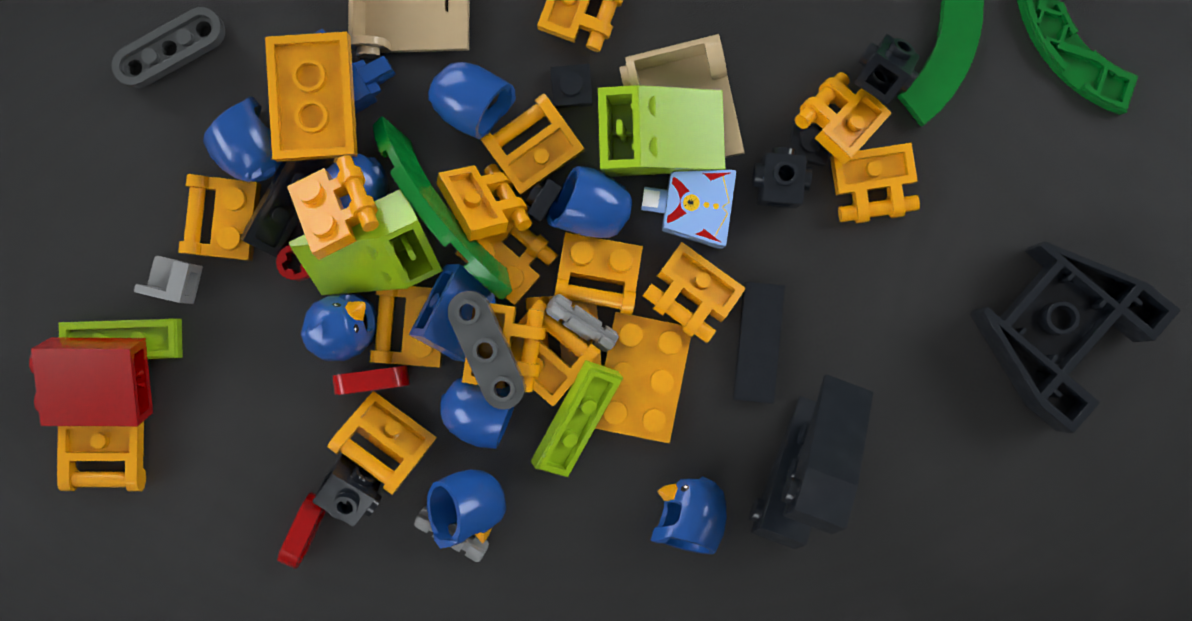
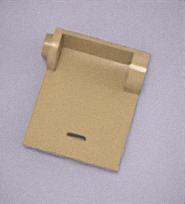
(407, 26)
(689, 65)

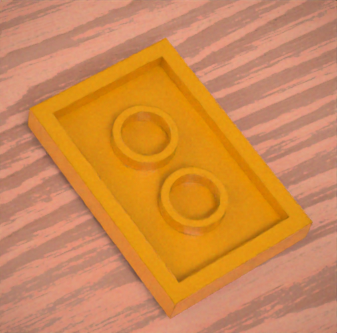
(311, 96)
(652, 364)

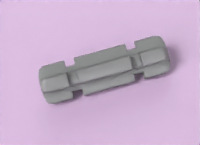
(582, 323)
(472, 546)

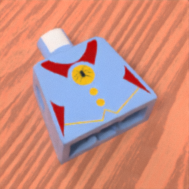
(695, 205)

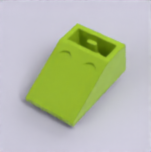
(660, 130)
(379, 260)

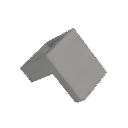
(172, 280)

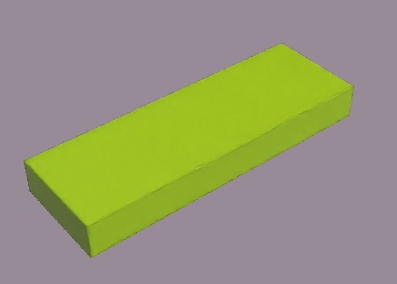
(161, 335)
(576, 419)

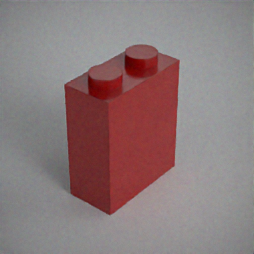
(91, 381)

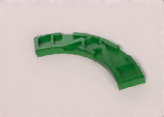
(1072, 59)
(949, 61)
(434, 212)

